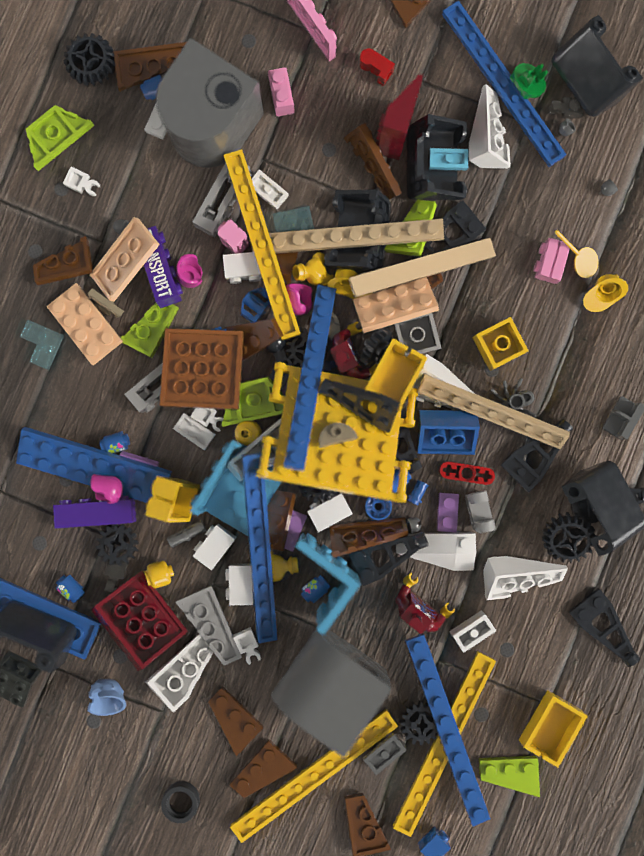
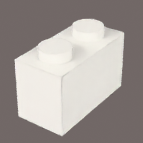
(241, 267)
(329, 512)
(214, 546)
(240, 584)
(472, 631)

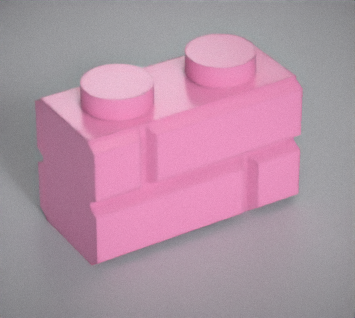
(281, 91)
(233, 237)
(552, 260)

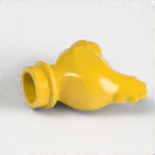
(313, 271)
(281, 566)

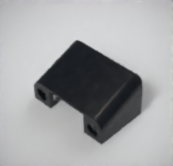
(611, 502)

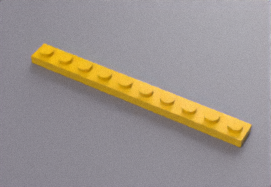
(261, 244)
(436, 758)
(310, 778)

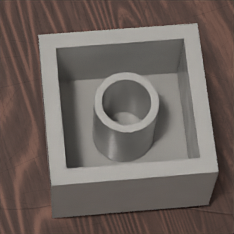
(418, 334)

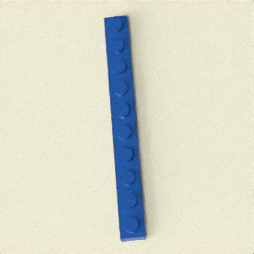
(500, 80)
(309, 379)
(259, 549)
(447, 729)

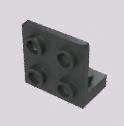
(16, 678)

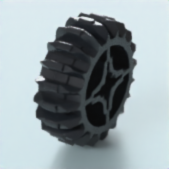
(84, 50)
(574, 552)

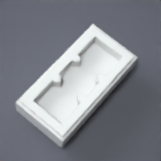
(194, 431)

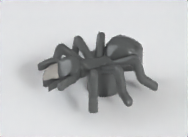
(518, 400)

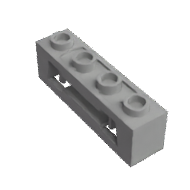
(205, 217)
(139, 400)

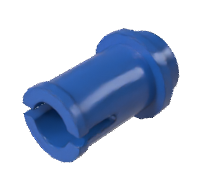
(418, 492)

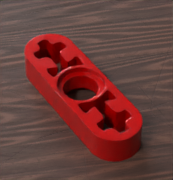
(481, 470)

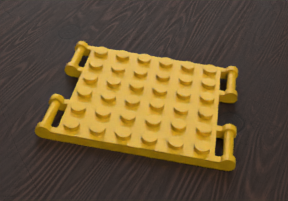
(350, 467)

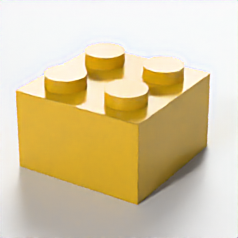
(500, 343)

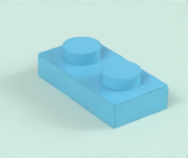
(448, 159)

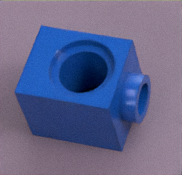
(434, 843)

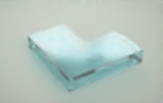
(294, 219)
(46, 340)

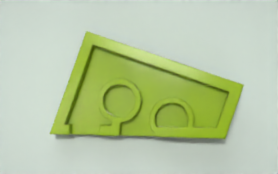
(420, 211)
(514, 773)

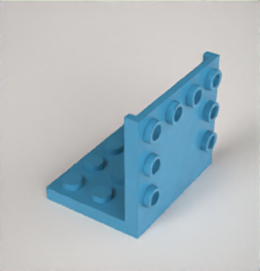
(225, 495)
(337, 566)

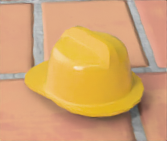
(341, 282)
(605, 293)

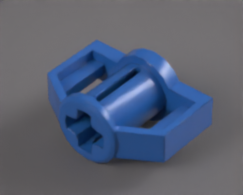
(255, 304)

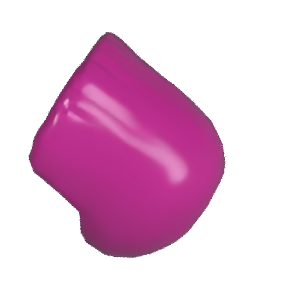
(189, 271)
(300, 292)
(106, 488)

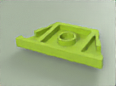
(54, 134)
(253, 402)

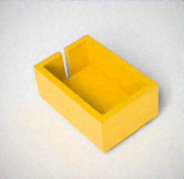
(396, 372)
(171, 499)
(552, 728)

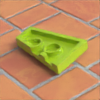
(150, 330)

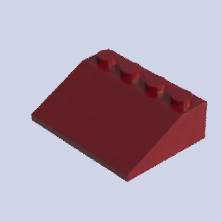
(396, 121)
(139, 621)

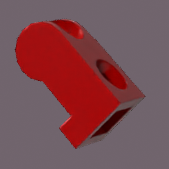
(376, 64)

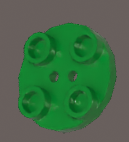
(529, 80)

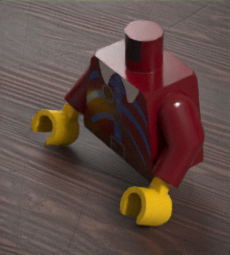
(347, 356)
(418, 612)

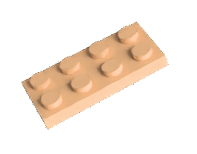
(124, 259)
(395, 305)
(84, 324)

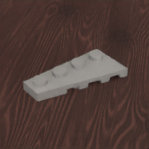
(208, 618)

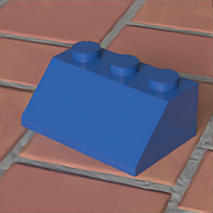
(447, 432)

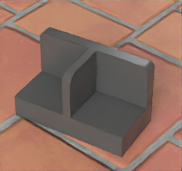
(623, 418)
(384, 753)

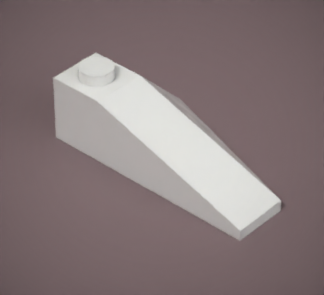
(486, 140)
(439, 371)
(446, 550)
(513, 574)
(179, 675)

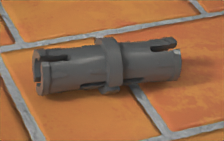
(186, 533)

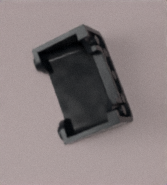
(593, 71)
(429, 133)
(358, 209)
(38, 631)

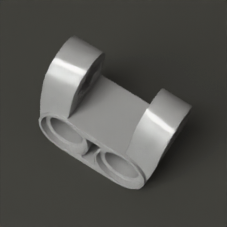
(480, 512)

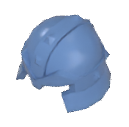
(106, 698)

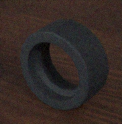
(173, 815)

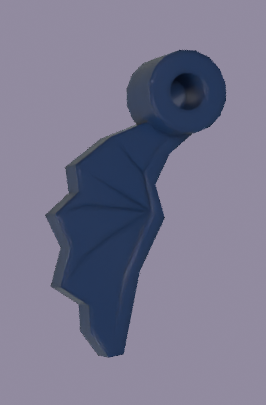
(328, 365)

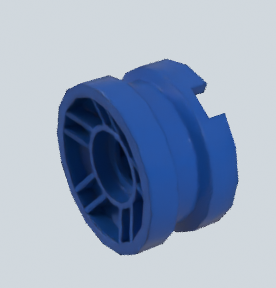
(378, 514)

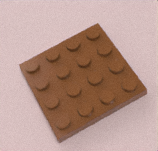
(201, 369)

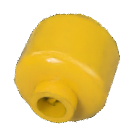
(254, 431)
(159, 574)

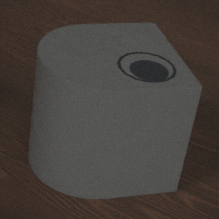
(207, 106)
(332, 690)

